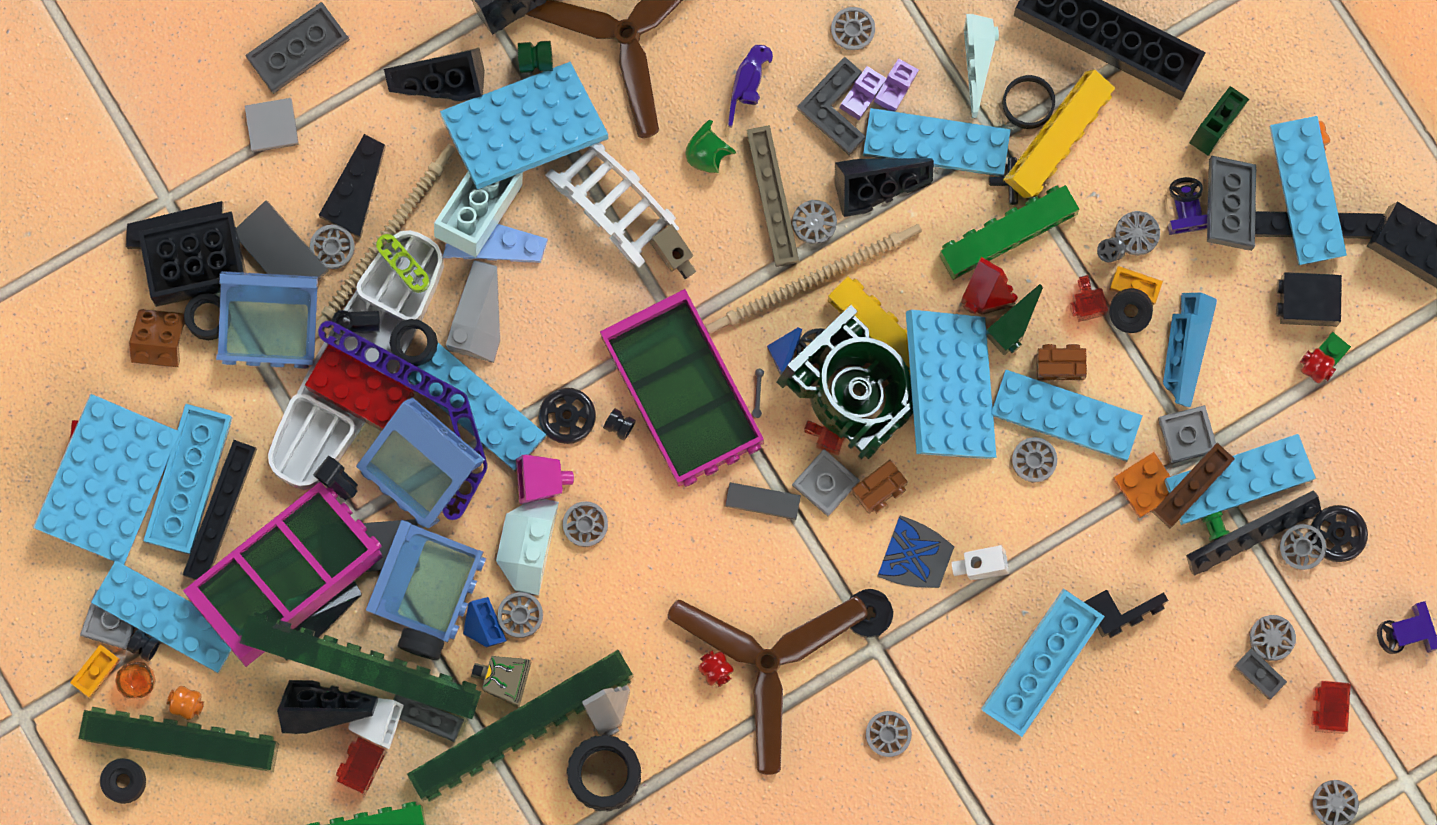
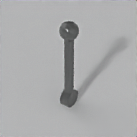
(757, 412)

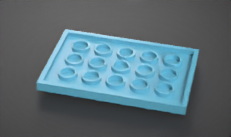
(524, 125)
(950, 385)
(106, 479)

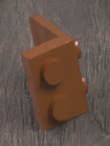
(156, 338)

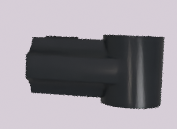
(360, 321)
(332, 475)

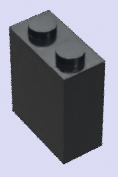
(1309, 299)

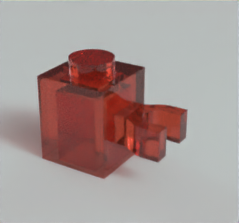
(1088, 303)
(827, 439)

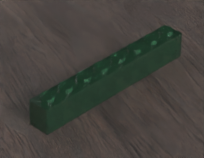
(178, 740)

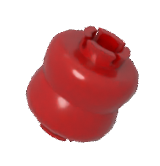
(1318, 365)
(715, 668)

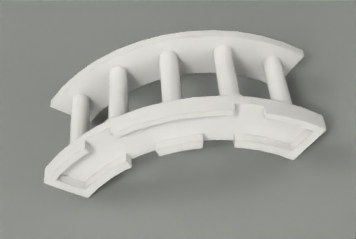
(596, 211)

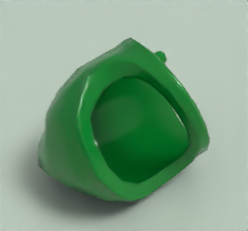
(707, 149)

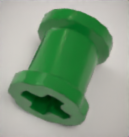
(1215, 526)

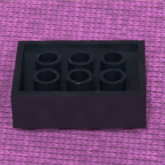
(189, 257)

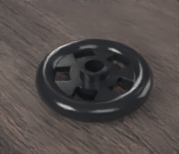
(576, 433)
(1353, 519)

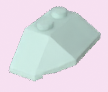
(526, 544)

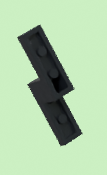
(1114, 621)

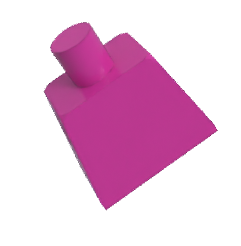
(540, 478)

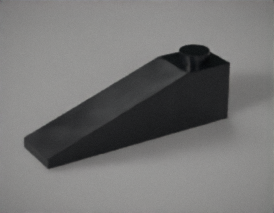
(448, 76)
(327, 614)
(312, 707)

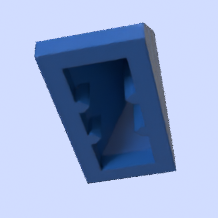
(784, 348)
(482, 623)

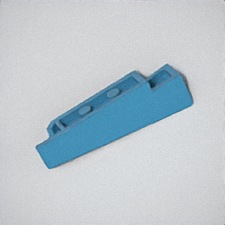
(1187, 345)

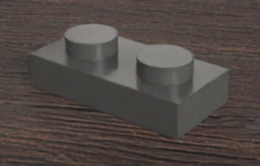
(1260, 674)

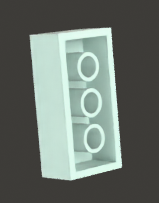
(475, 213)

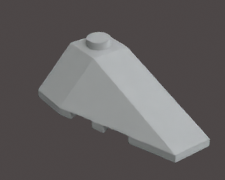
(476, 321)
(607, 709)

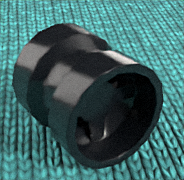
(618, 423)
(143, 645)

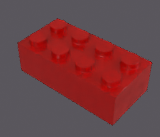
(357, 387)

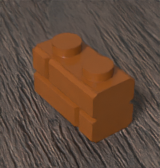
(1061, 363)
(879, 487)

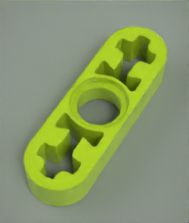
(386, 254)

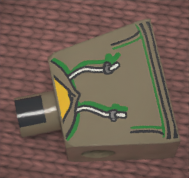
(669, 241)
(504, 677)

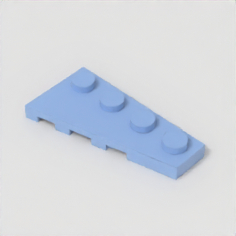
(506, 244)

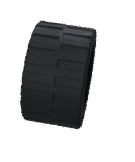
(593, 745)

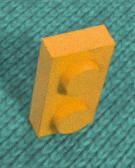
(1127, 279)
(95, 671)

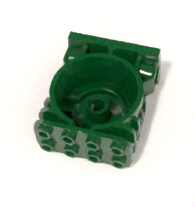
(838, 406)

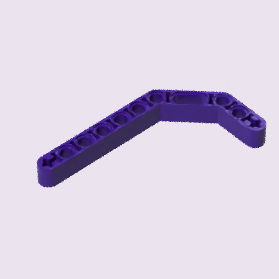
(422, 388)

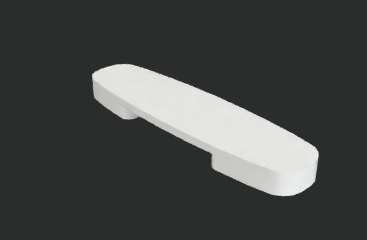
(318, 428)

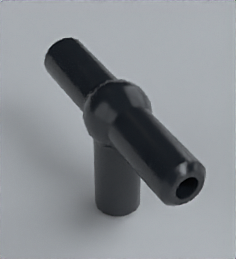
(998, 181)

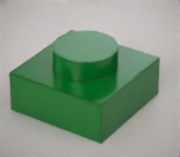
(1335, 347)

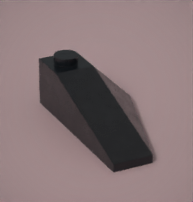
(873, 181)

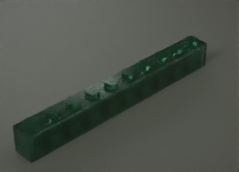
(358, 666)
(518, 726)

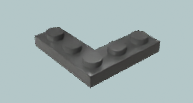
(819, 109)

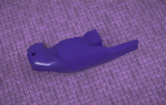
(749, 78)

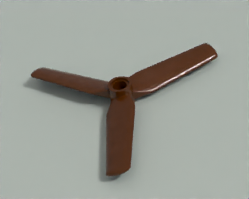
(632, 58)
(789, 649)

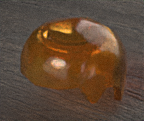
(135, 680)

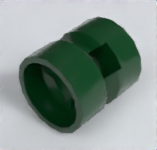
(535, 56)

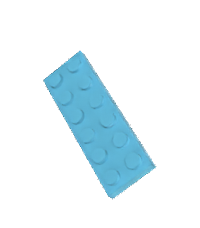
(947, 142)
(1308, 190)
(1066, 415)
(499, 424)
(1251, 477)
(188, 479)
(161, 615)
(1042, 662)

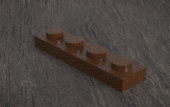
(1193, 485)

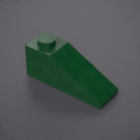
(1219, 120)
(1011, 327)

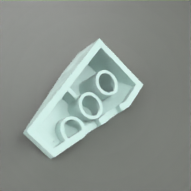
(979, 46)

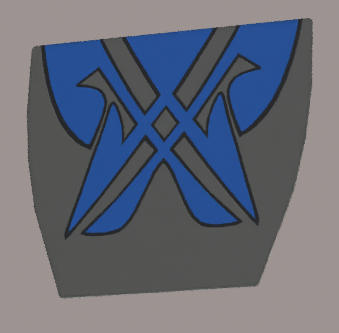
(915, 555)

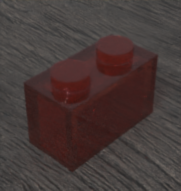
(1331, 707)
(360, 766)

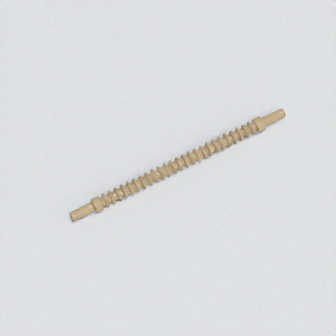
(435, 169)
(894, 240)

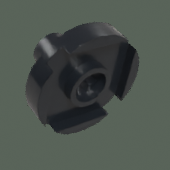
(882, 609)

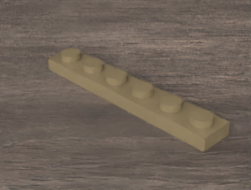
(772, 196)

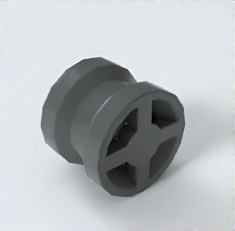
(1105, 249)

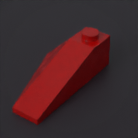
(988, 290)

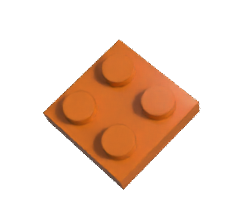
(1144, 484)

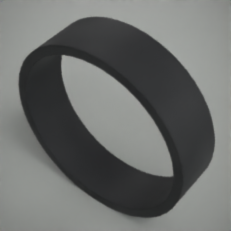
(1031, 78)

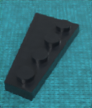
(352, 194)
(133, 228)

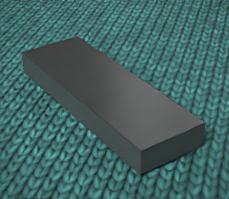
(763, 501)
(430, 718)

